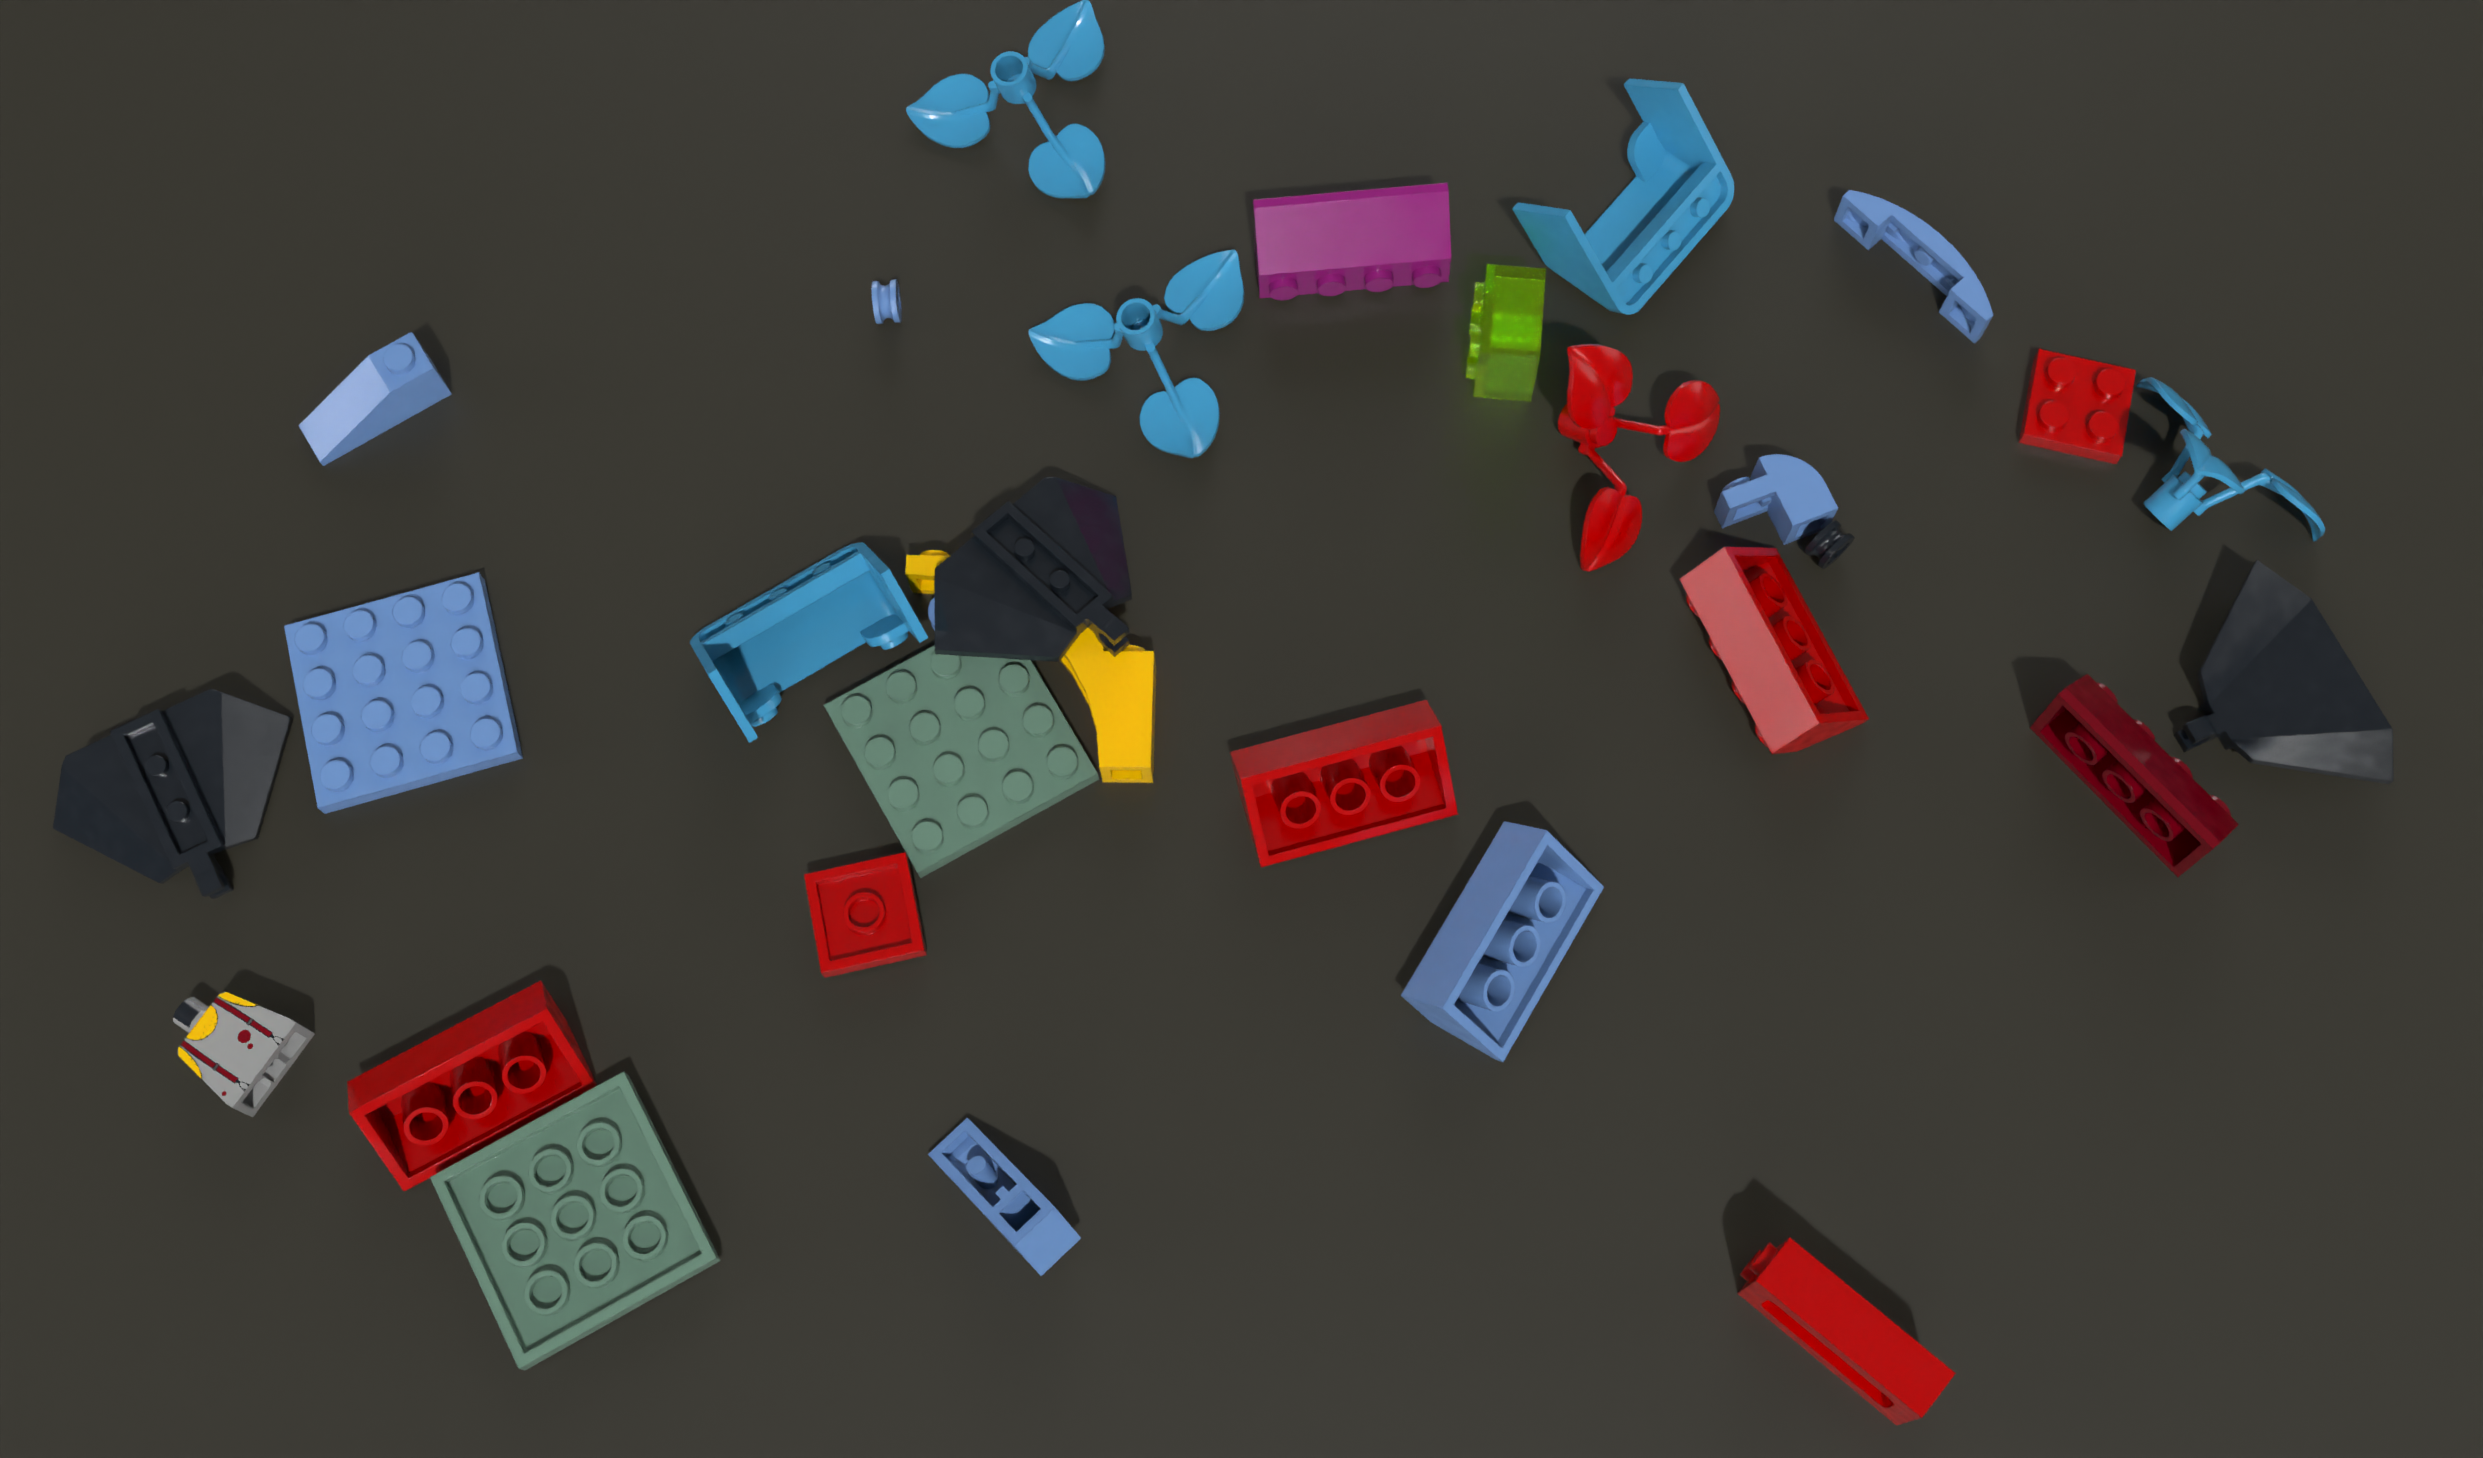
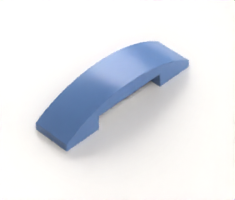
(1924, 248)

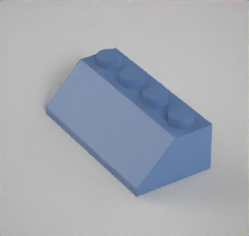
(1503, 939)

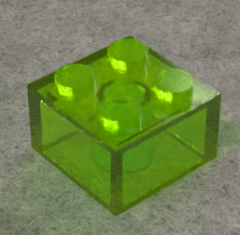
(1506, 332)

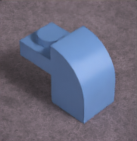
(1786, 490)

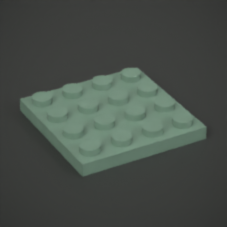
(959, 750)
(574, 1220)

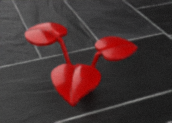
(1596, 384)

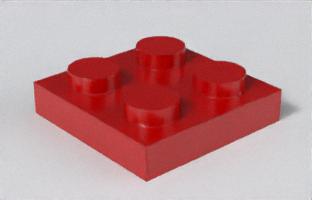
(2077, 406)
(865, 915)

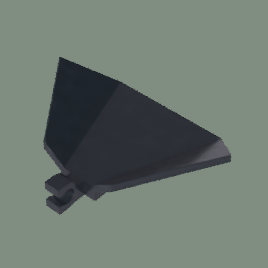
(1036, 578)
(2287, 689)
(175, 787)

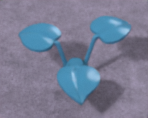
(1066, 45)
(1081, 337)
(2182, 494)

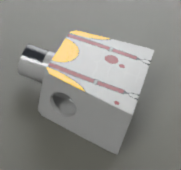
(239, 1048)

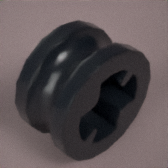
(1829, 544)

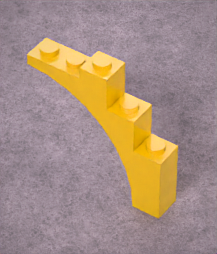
(1115, 688)

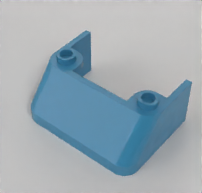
(1655, 219)
(802, 629)

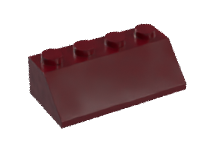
(2134, 774)

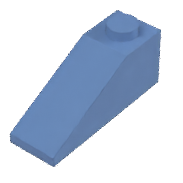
(374, 398)
(1005, 1196)

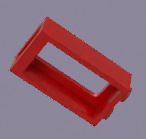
(1844, 1331)

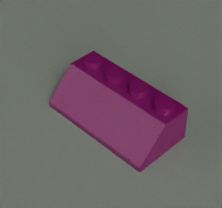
(1352, 241)

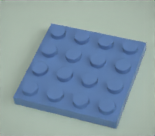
(402, 693)

